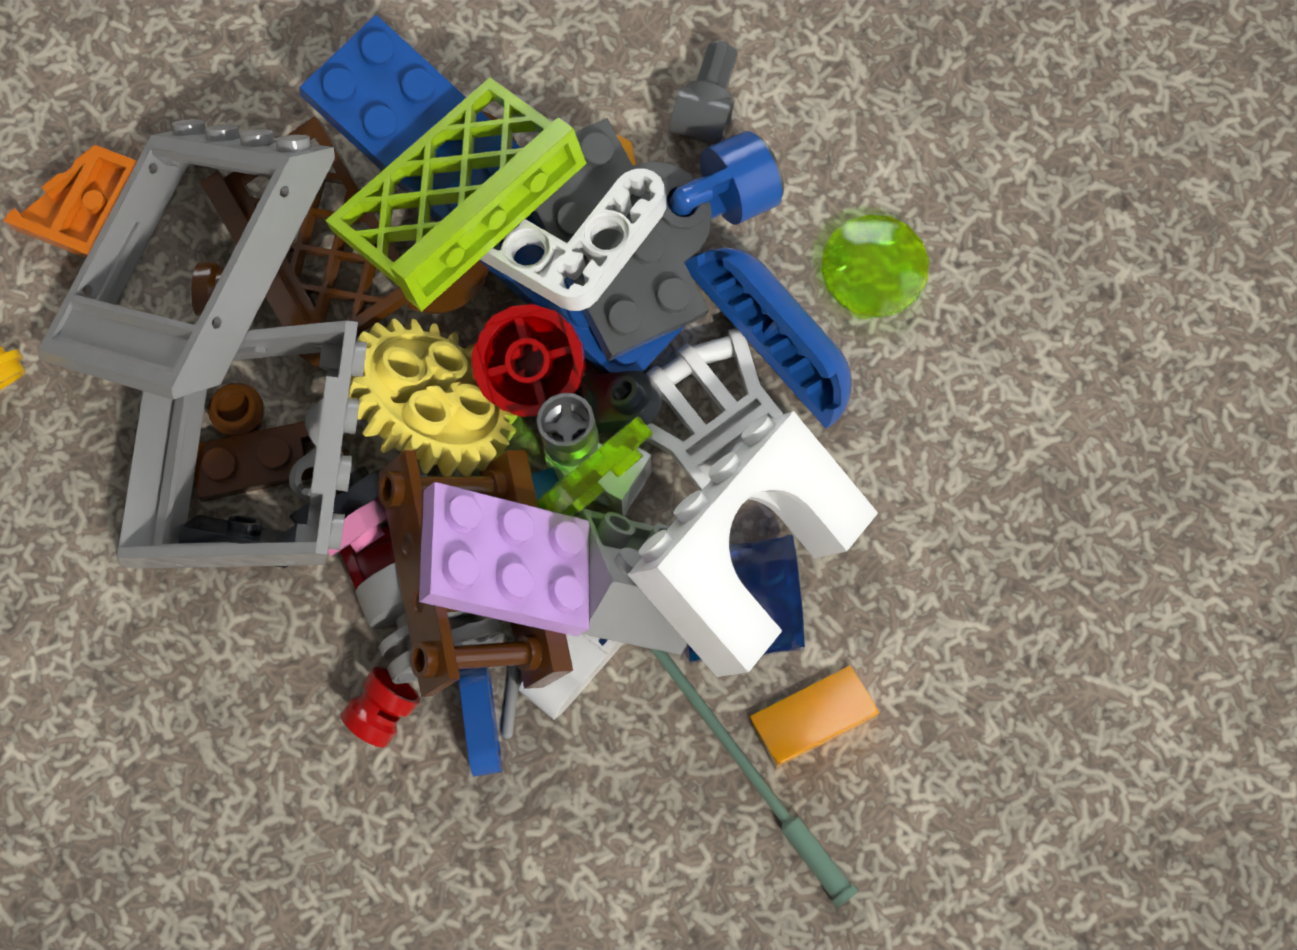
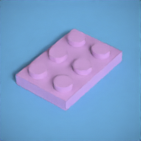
(504, 560)

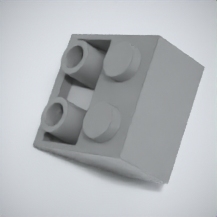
(616, 603)

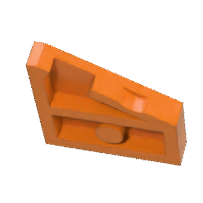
(76, 202)

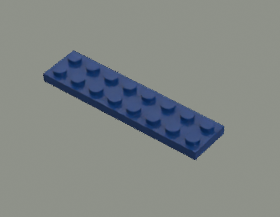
(385, 101)

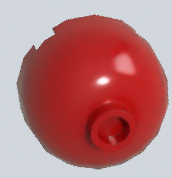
(527, 358)

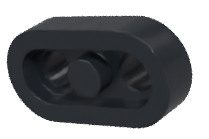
(606, 396)

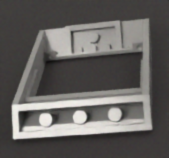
(160, 352)
(168, 451)

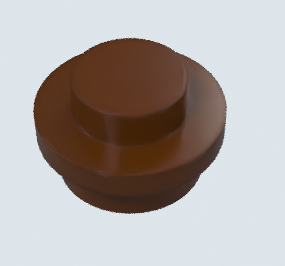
(236, 409)

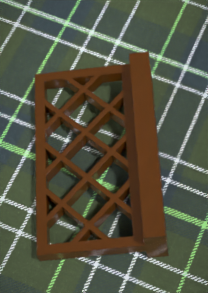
(288, 293)

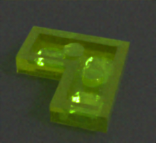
(582, 485)

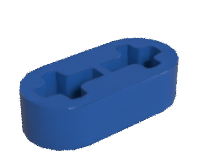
(480, 721)

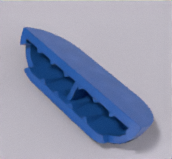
(777, 329)

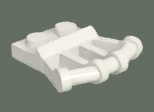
(723, 433)

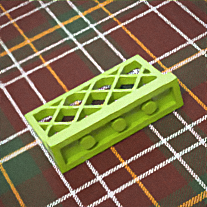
(483, 211)

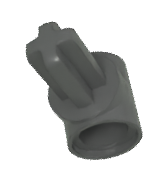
(705, 104)

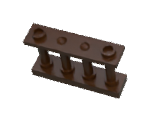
(434, 659)

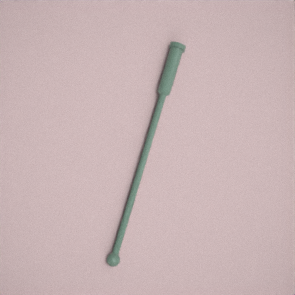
(792, 827)

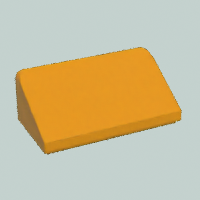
(814, 716)

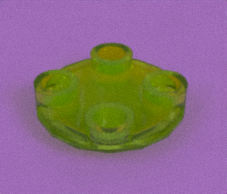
(875, 266)

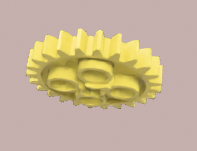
(425, 399)

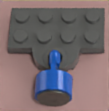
(654, 286)

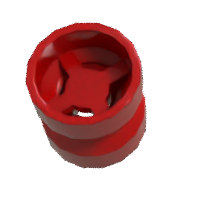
(379, 708)

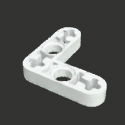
(567, 259)

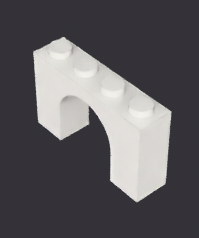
(690, 564)

